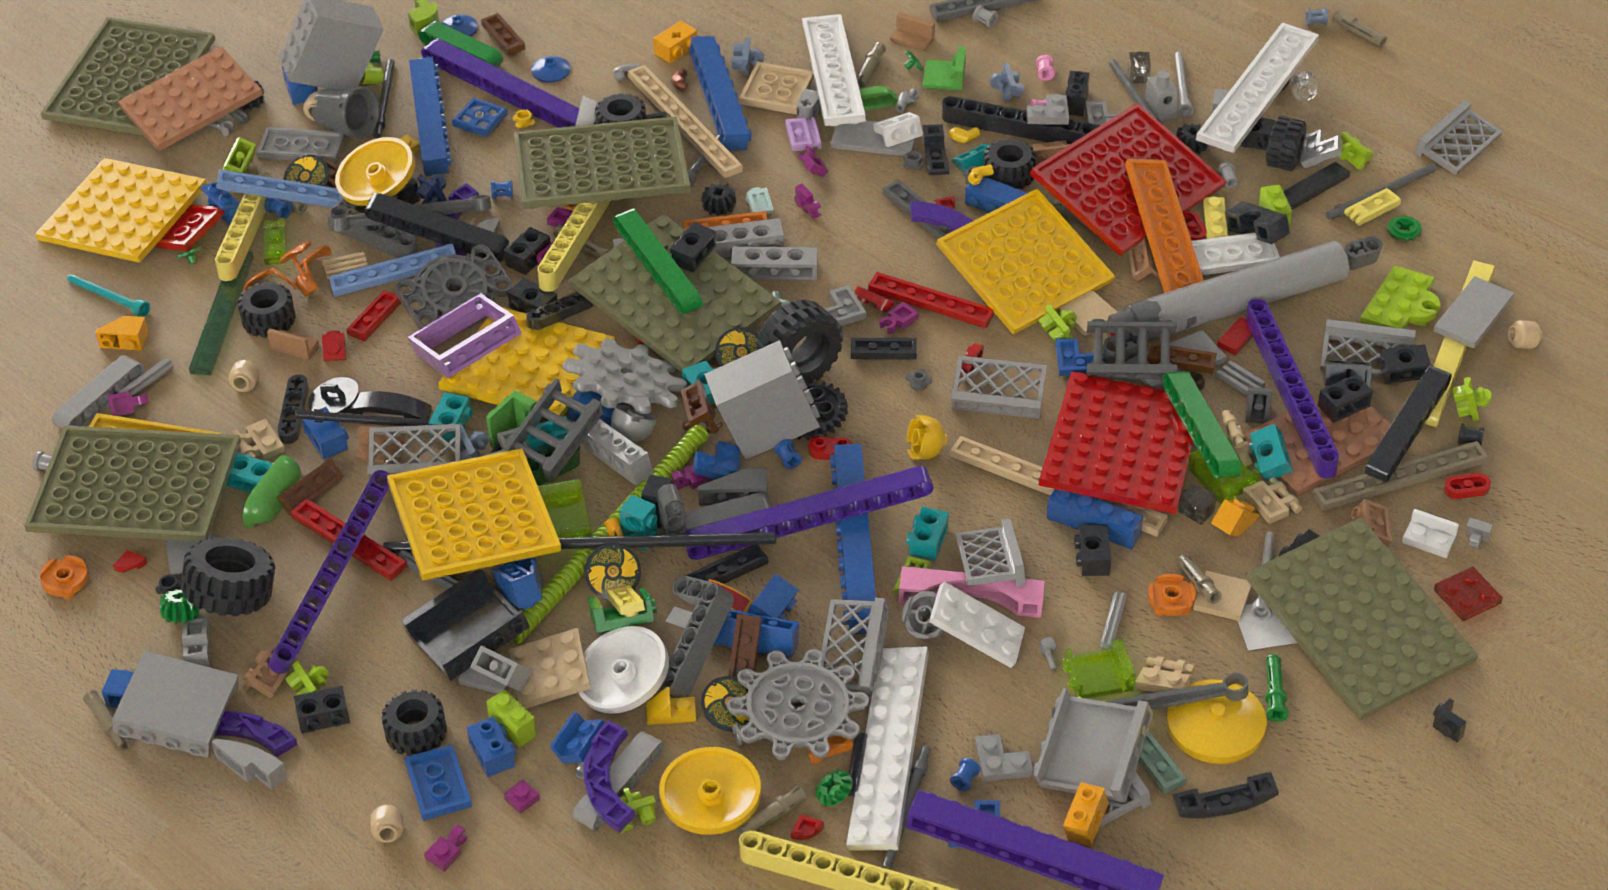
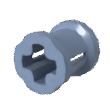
(1316, 16)

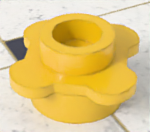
(523, 119)

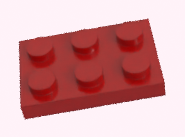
(190, 227)

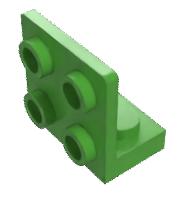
(946, 73)
(508, 415)

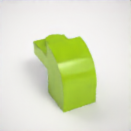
(422, 15)

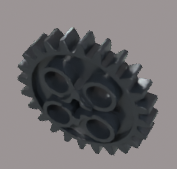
(831, 407)

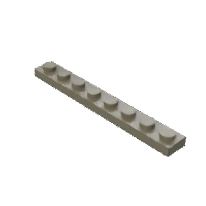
(1404, 475)

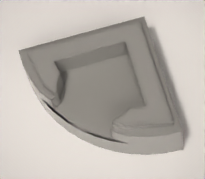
(490, 225)

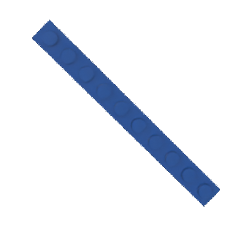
(855, 535)

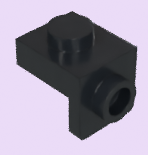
(1448, 722)

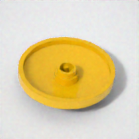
(375, 167)
(1217, 727)
(710, 790)

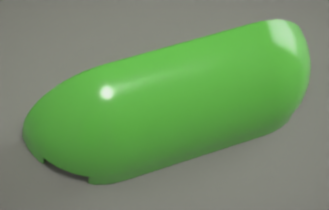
(877, 97)
(262, 501)

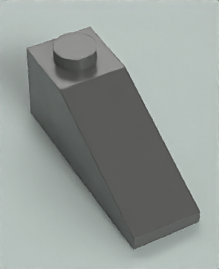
(734, 486)

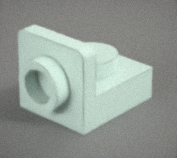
(759, 200)

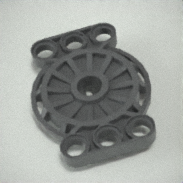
(462, 274)

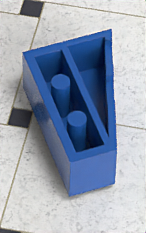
(520, 582)

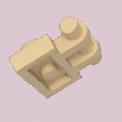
(1237, 435)
(263, 437)
(1266, 500)
(1158, 680)

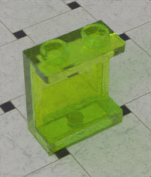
(1223, 487)
(566, 508)
(1100, 672)

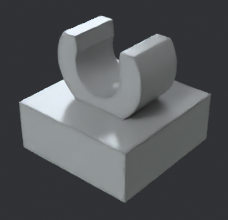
(1478, 531)

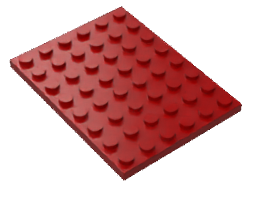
(1095, 185)
(1118, 444)

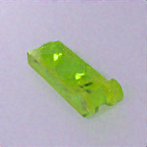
(274, 240)

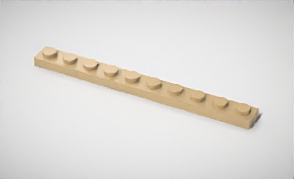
(688, 124)
(1029, 474)

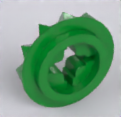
(1406, 223)
(838, 792)

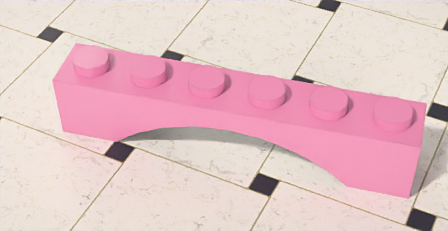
(1020, 600)

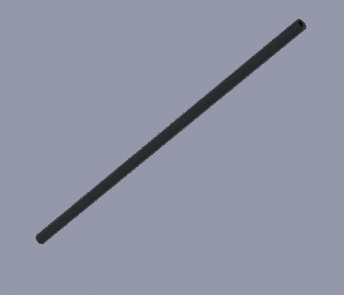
(644, 541)

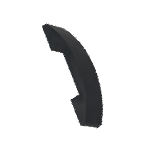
(935, 150)
(389, 403)
(1227, 800)

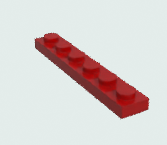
(931, 300)
(367, 550)

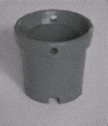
(347, 111)

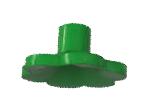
(913, 61)
(190, 254)

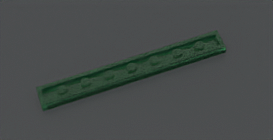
(219, 321)

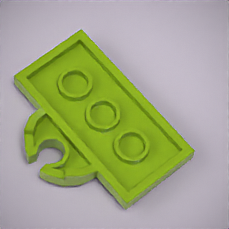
(1402, 300)

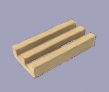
(344, 263)

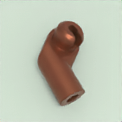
(678, 79)

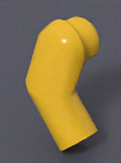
(963, 136)
(978, 173)

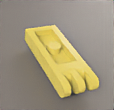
(1373, 206)

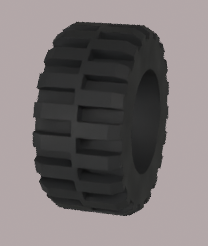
(806, 320)
(227, 576)

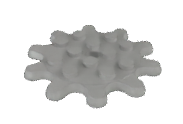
(624, 376)
(807, 682)

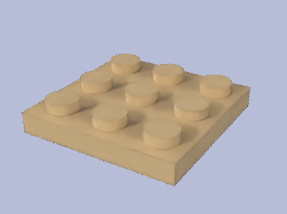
(775, 87)
(556, 668)

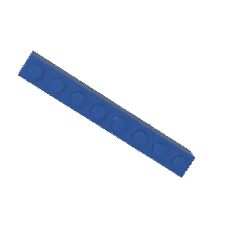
(719, 93)
(430, 116)

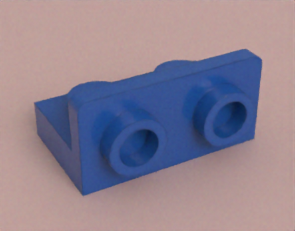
(221, 199)
(575, 738)

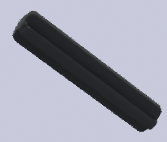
(856, 761)

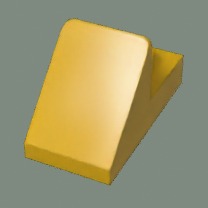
(669, 710)

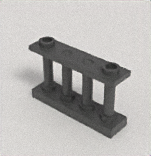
(1120, 368)
(564, 447)

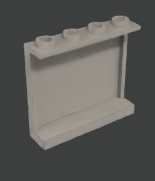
(174, 703)
(1092, 745)

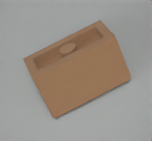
(913, 31)
(1142, 261)
(292, 344)
(362, 451)

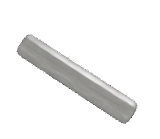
(148, 377)
(1113, 620)

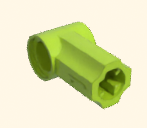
(372, 75)

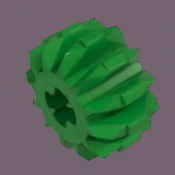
(176, 608)

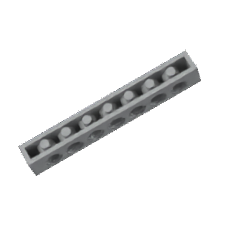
(749, 234)

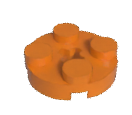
(67, 586)
(1171, 606)

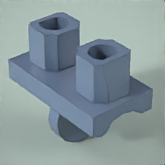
(744, 56)
(1007, 83)
(472, 443)

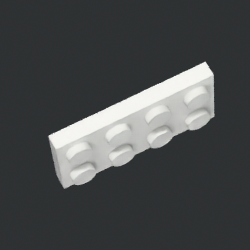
(1232, 253)
(977, 624)

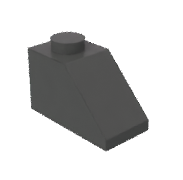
(1258, 405)

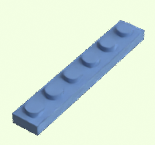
(278, 188)
(385, 271)

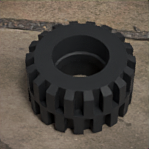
(620, 109)
(1286, 143)
(1011, 162)
(266, 308)
(409, 708)

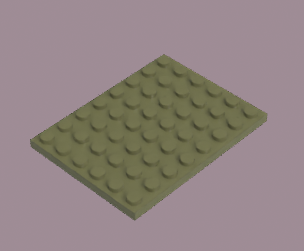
(117, 64)
(601, 162)
(635, 301)
(133, 483)
(1361, 617)

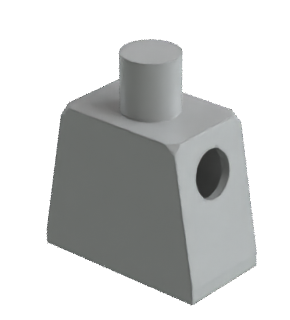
(1161, 96)

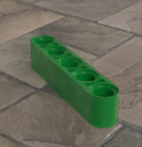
(468, 44)

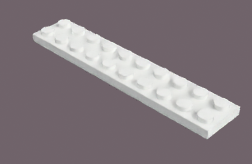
(833, 70)
(1257, 88)
(888, 750)

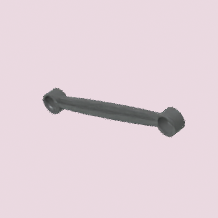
(474, 203)
(1190, 694)

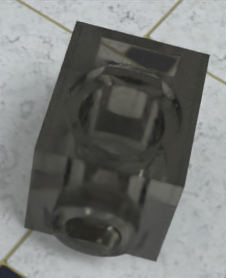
(1139, 67)
(1197, 503)

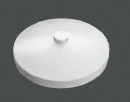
(624, 669)

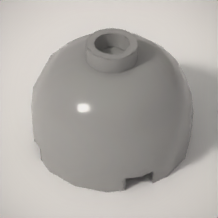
(632, 424)
(917, 616)

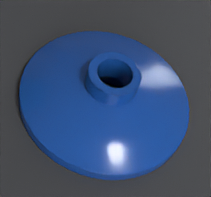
(462, 23)
(550, 69)

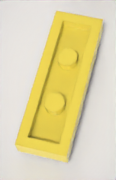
(1214, 217)
(625, 601)

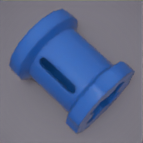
(501, 189)
(281, 208)
(788, 454)
(967, 770)

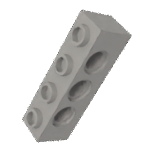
(776, 262)
(618, 452)

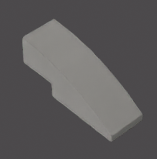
(197, 641)
(250, 762)

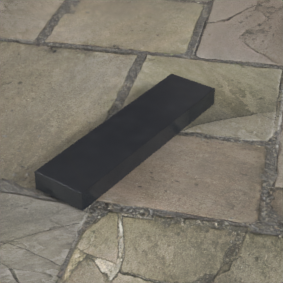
(1316, 184)
(732, 565)

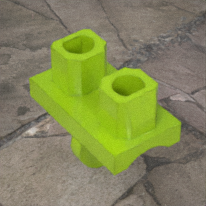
(1354, 151)
(1061, 323)
(1465, 392)
(310, 679)
(643, 807)

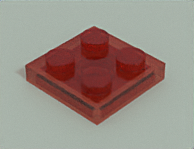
(1468, 593)

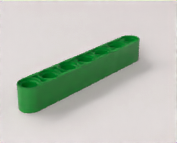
(658, 261)
(1201, 425)

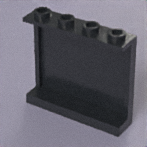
(461, 621)

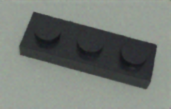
(884, 348)

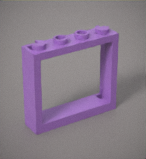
(471, 349)

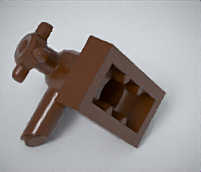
(698, 408)

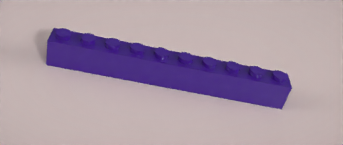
(1026, 847)

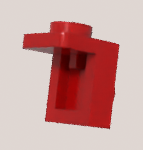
(333, 346)

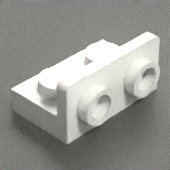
(899, 129)
(1431, 533)

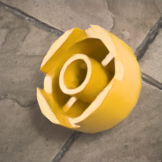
(926, 438)

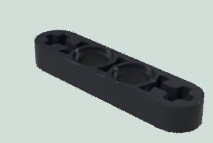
(557, 311)
(290, 408)

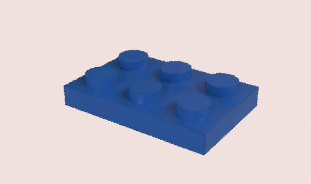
(437, 782)

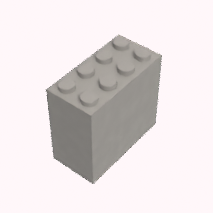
(330, 43)
(763, 399)

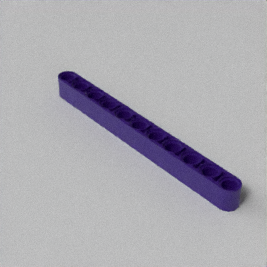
(501, 84)
(1292, 389)
(820, 509)
(328, 577)

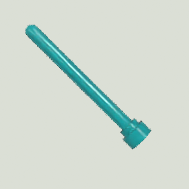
(138, 307)

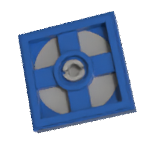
(480, 117)

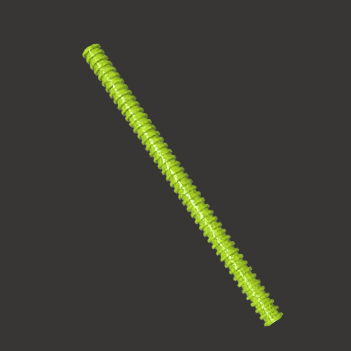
(575, 566)

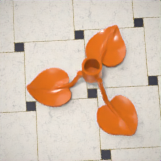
(304, 280)

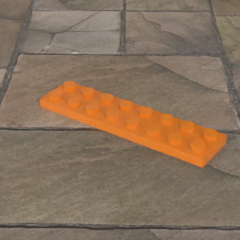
(1164, 223)

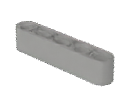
(93, 397)
(624, 773)

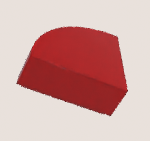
(947, 202)
(129, 561)
(806, 828)

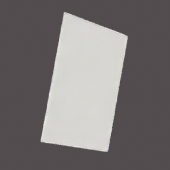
(1263, 632)

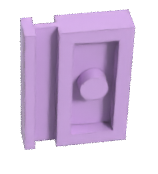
(802, 133)

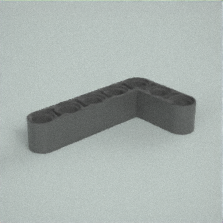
(381, 237)
(677, 522)
(699, 634)

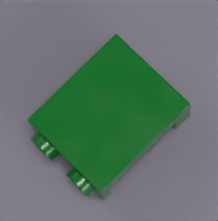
(611, 619)

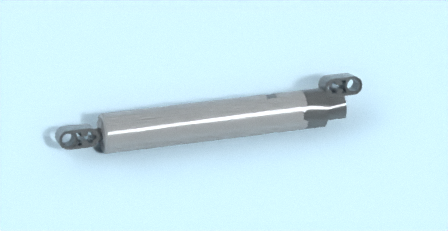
(1233, 291)

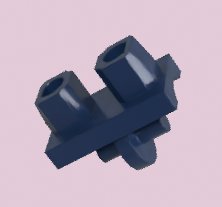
(431, 189)

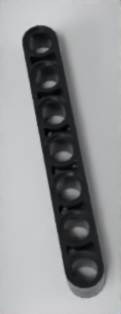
(433, 226)
(1408, 424)

